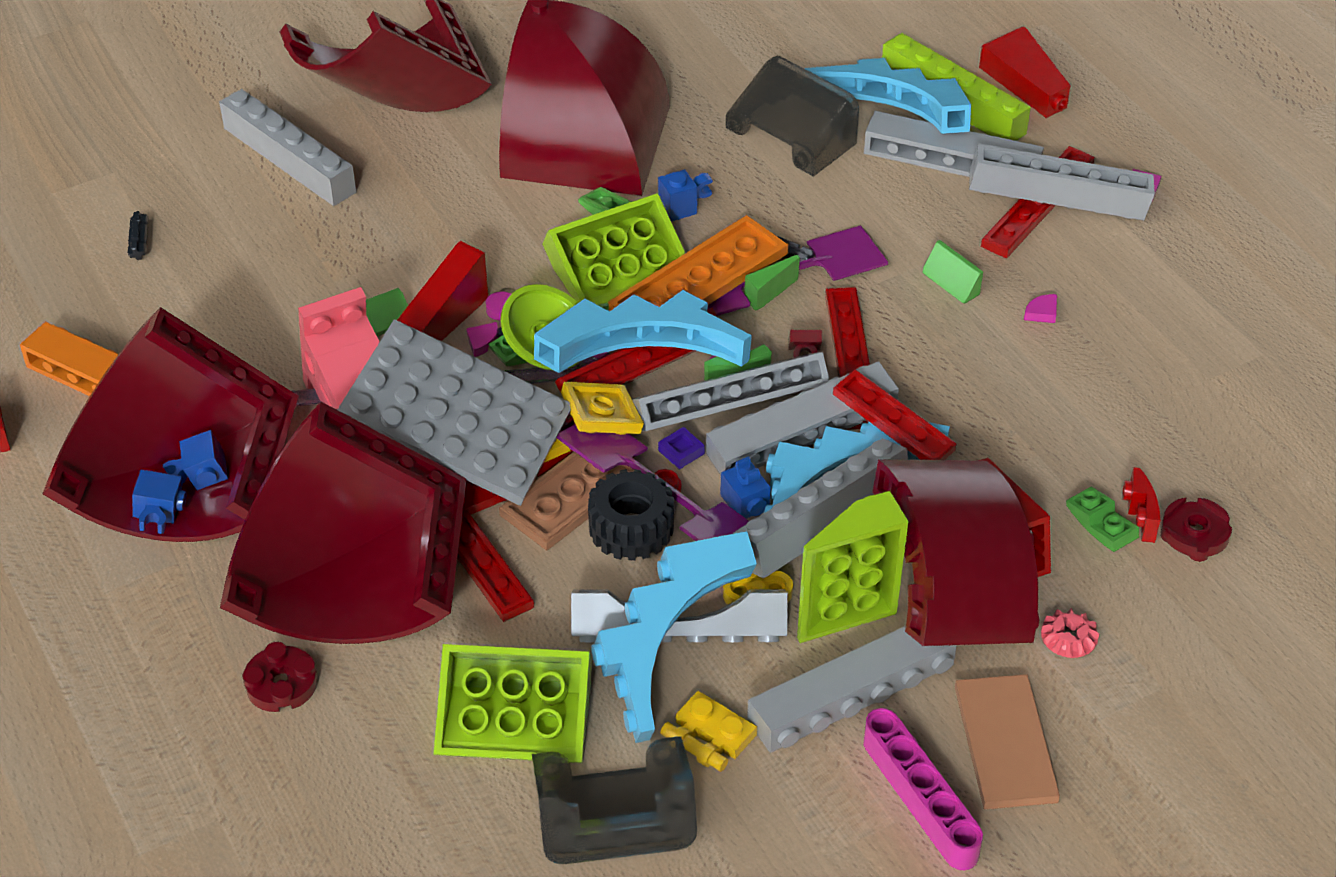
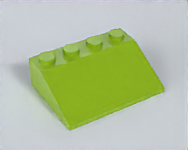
(613, 249)
(853, 568)
(512, 702)

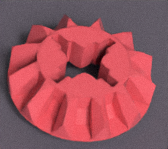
(1064, 643)

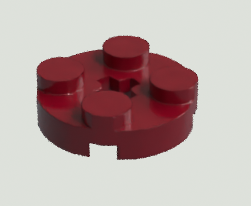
(1192, 542)
(278, 660)

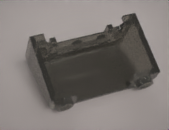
(800, 111)
(616, 810)

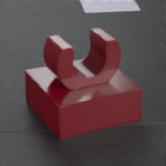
(804, 341)

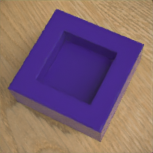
(681, 448)

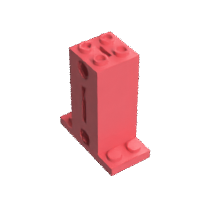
(335, 344)

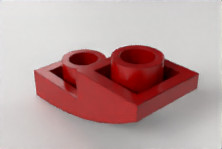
(1143, 504)

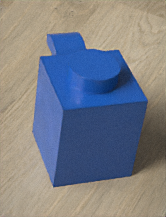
(681, 193)
(200, 461)
(745, 489)
(157, 499)

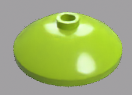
(528, 312)

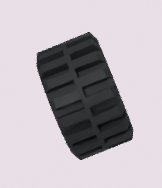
(631, 534)

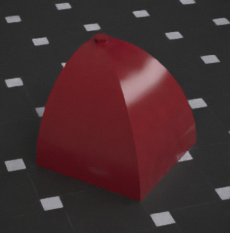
(400, 67)
(580, 101)
(152, 396)
(347, 537)

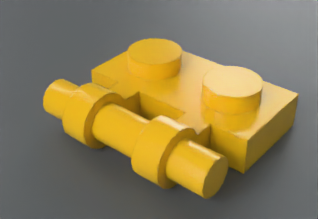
(714, 724)

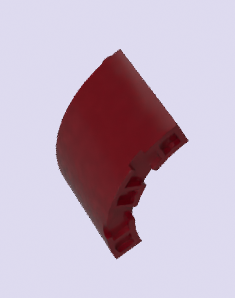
(966, 552)

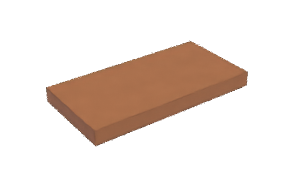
(556, 501)
(1006, 742)

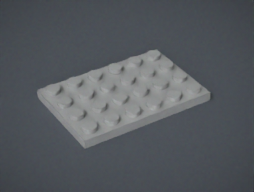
(457, 411)

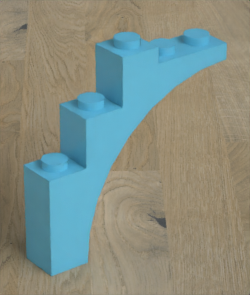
(937, 101)
(638, 323)
(799, 466)
(631, 649)

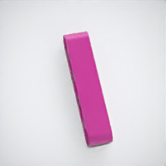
(924, 803)

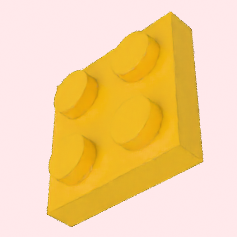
(602, 408)

